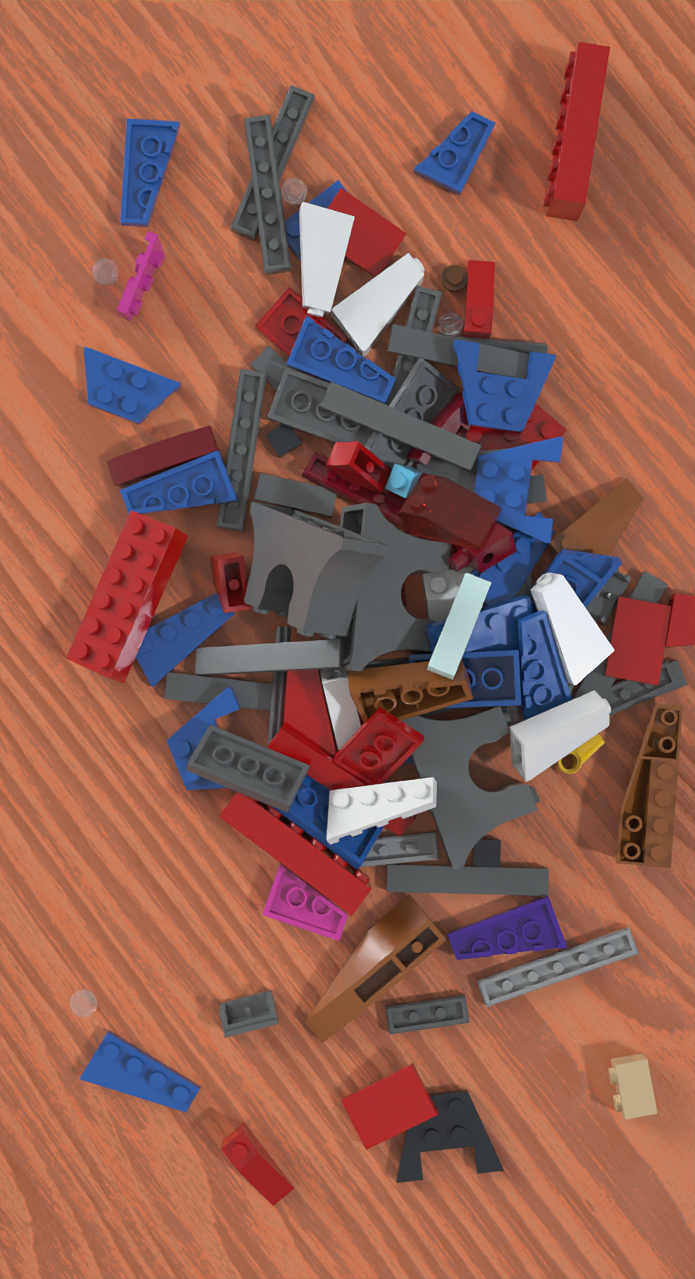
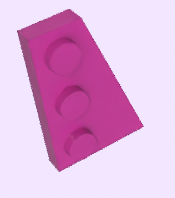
(136, 286)
(303, 906)

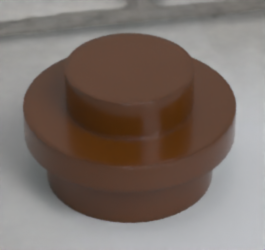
(454, 278)

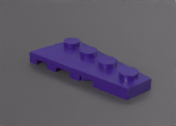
(513, 931)

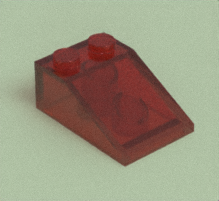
(448, 512)

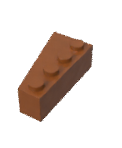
(406, 689)

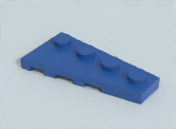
(145, 163)
(331, 360)
(185, 486)
(512, 572)
(179, 636)
(541, 669)
(136, 1073)

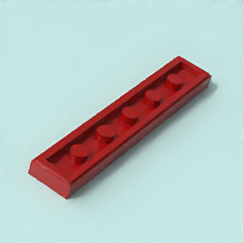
(324, 769)

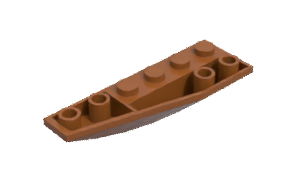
(650, 796)
(376, 965)

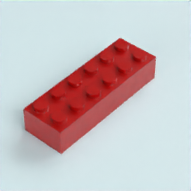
(576, 131)
(127, 596)
(298, 852)

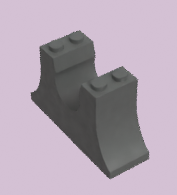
(308, 569)
(379, 616)
(462, 808)

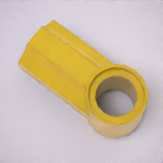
(580, 755)

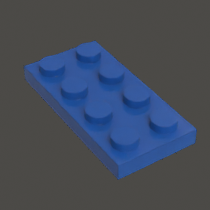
(311, 814)

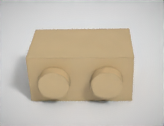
(633, 1086)

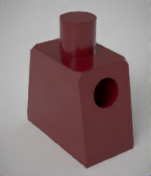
(496, 547)

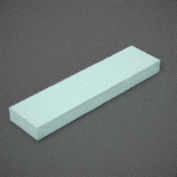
(459, 626)

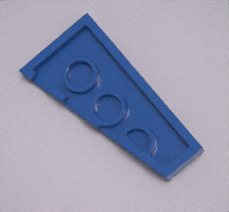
(494, 628)

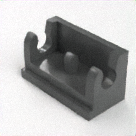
(606, 598)
(248, 1013)

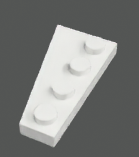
(373, 805)

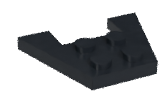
(454, 1127)

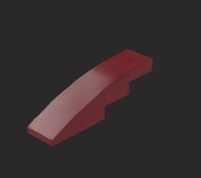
(451, 419)
(162, 455)

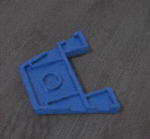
(496, 399)
(505, 481)
(186, 739)

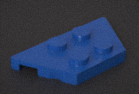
(123, 387)
(583, 572)

